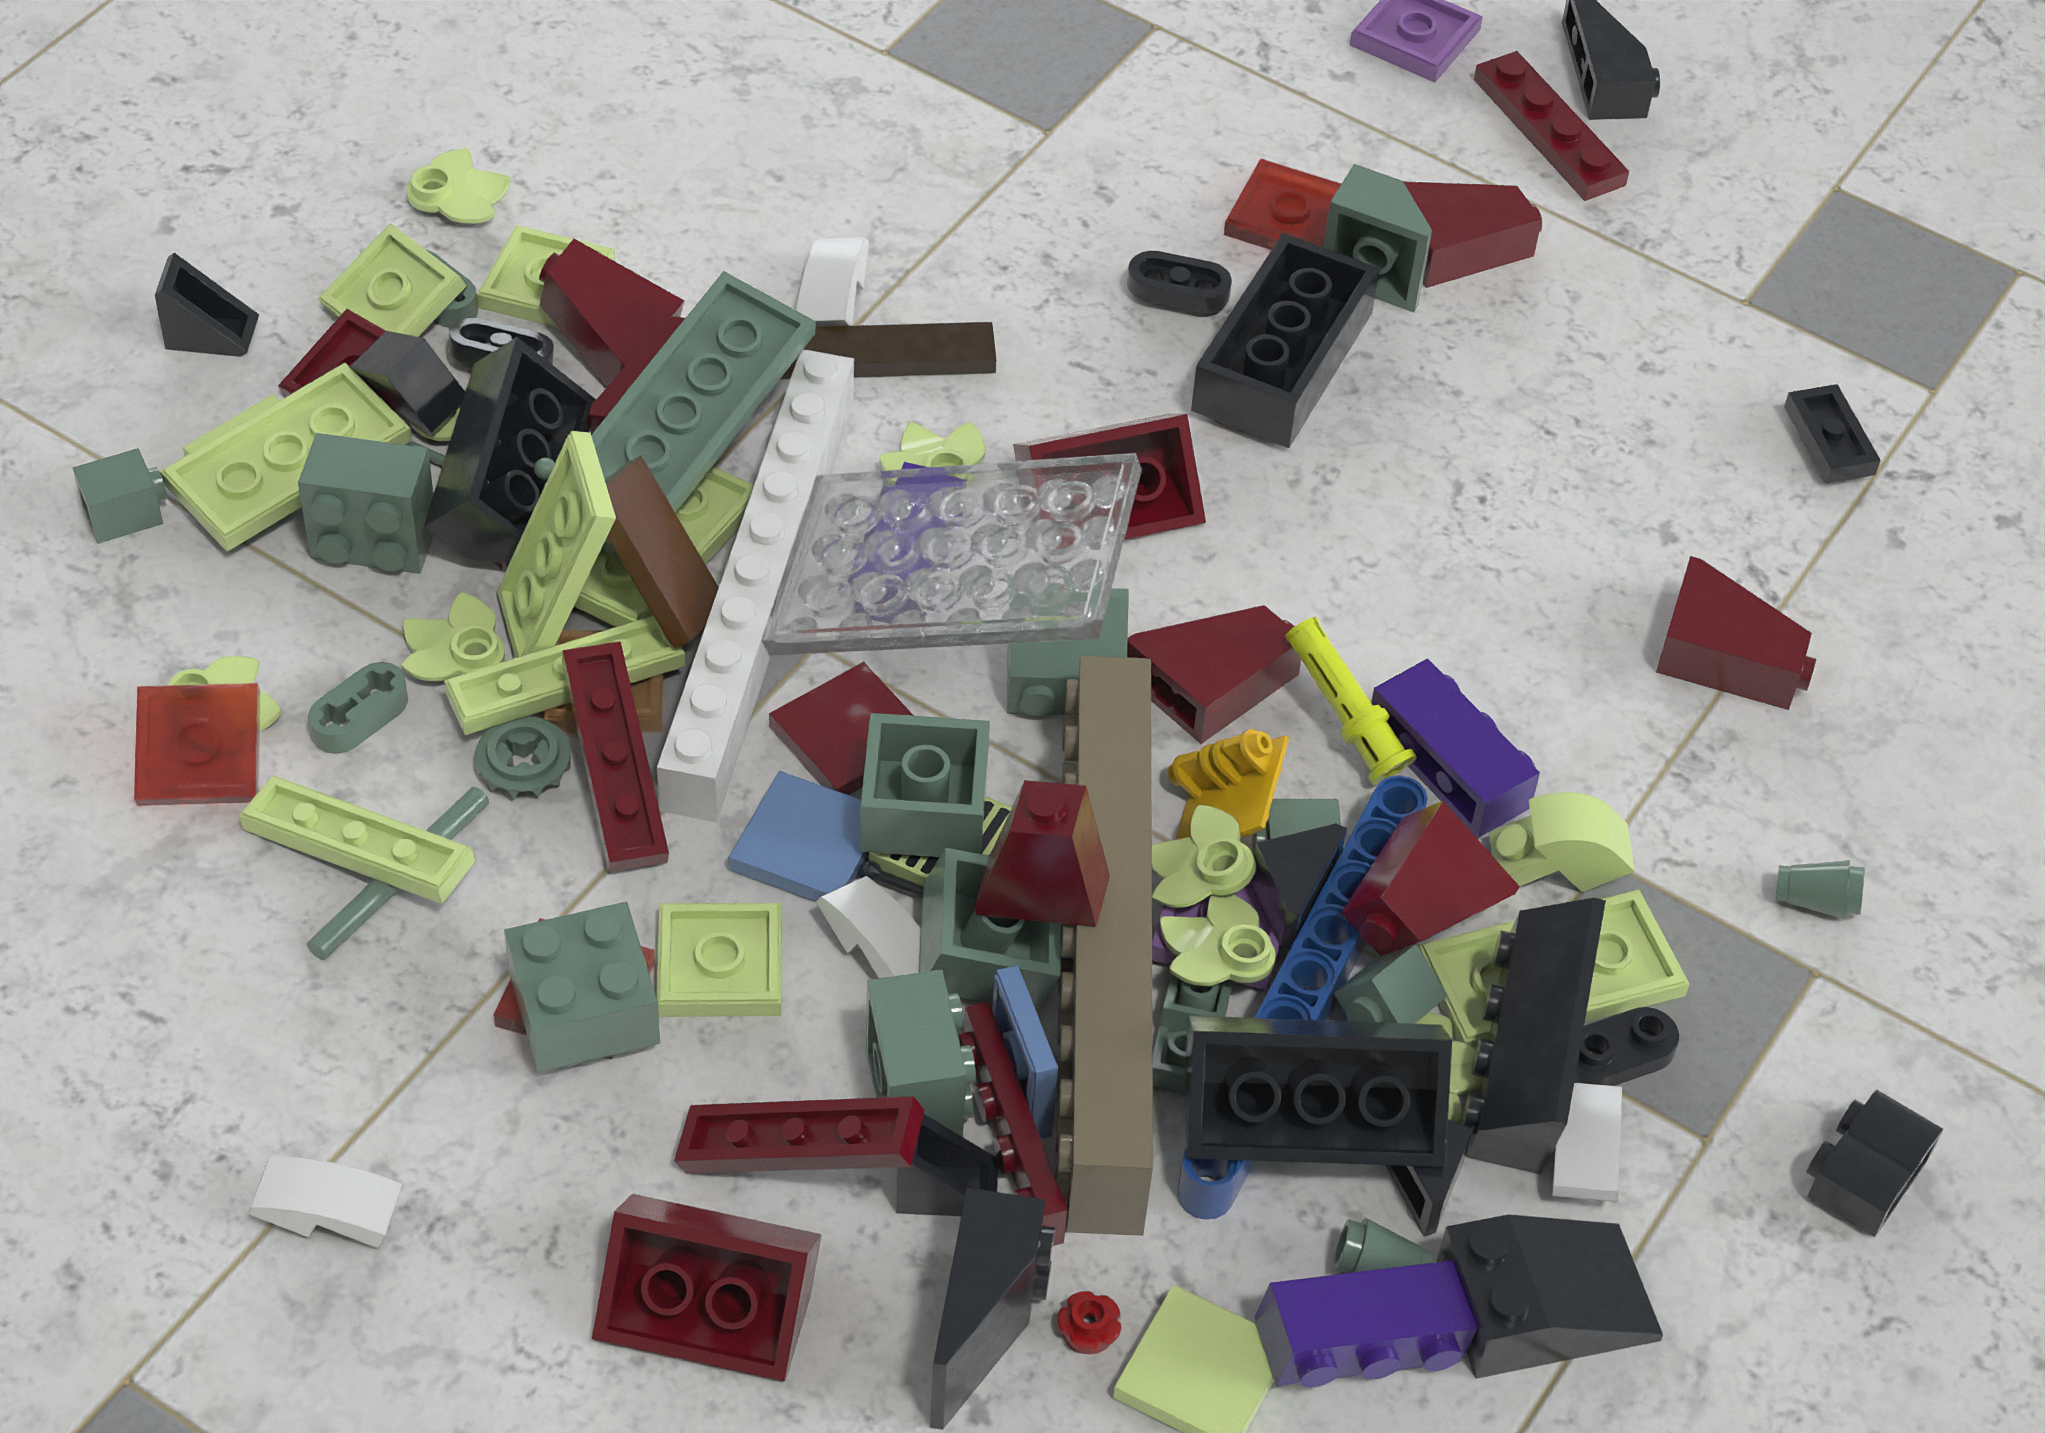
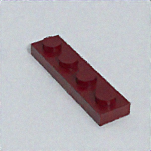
(1551, 125)
(615, 757)
(1003, 1102)
(800, 1135)

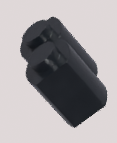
(1873, 1161)

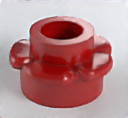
(1089, 1337)

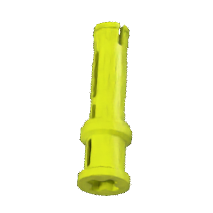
(1362, 722)

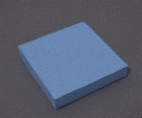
(801, 839)
(1026, 1046)

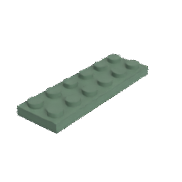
(702, 387)

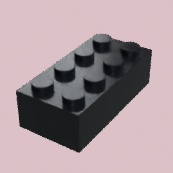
(1284, 340)

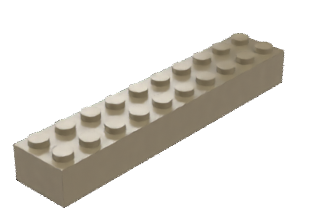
(1107, 968)

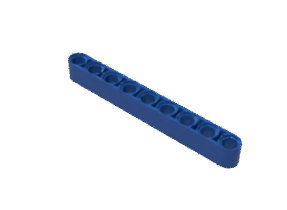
(1311, 966)

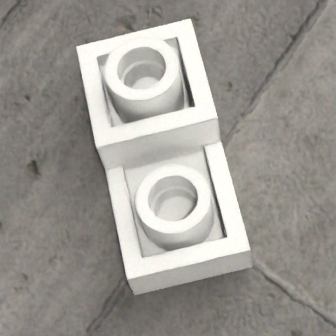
(831, 280)
(875, 922)
(1590, 1145)
(315, 1192)

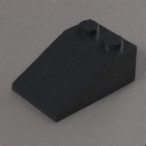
(1547, 1290)
(990, 1293)

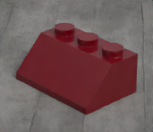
(1169, 480)
(705, 1286)

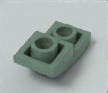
(1170, 1046)

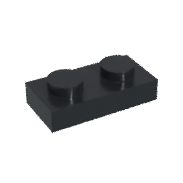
(1832, 433)

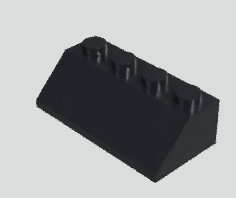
(508, 420)
(1533, 1034)
(1317, 1091)

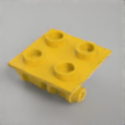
(1231, 776)

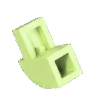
(1568, 835)

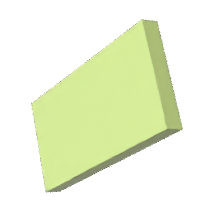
(254, 469)
(710, 519)
(557, 548)
(1629, 972)

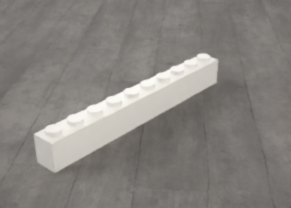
(731, 656)

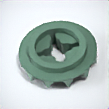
(522, 738)

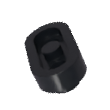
(1179, 281)
(478, 337)
(1625, 1047)

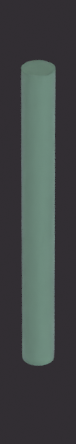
(378, 892)

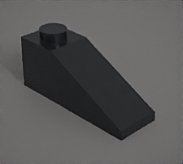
(1608, 63)

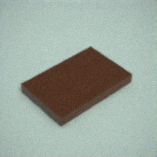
(659, 553)

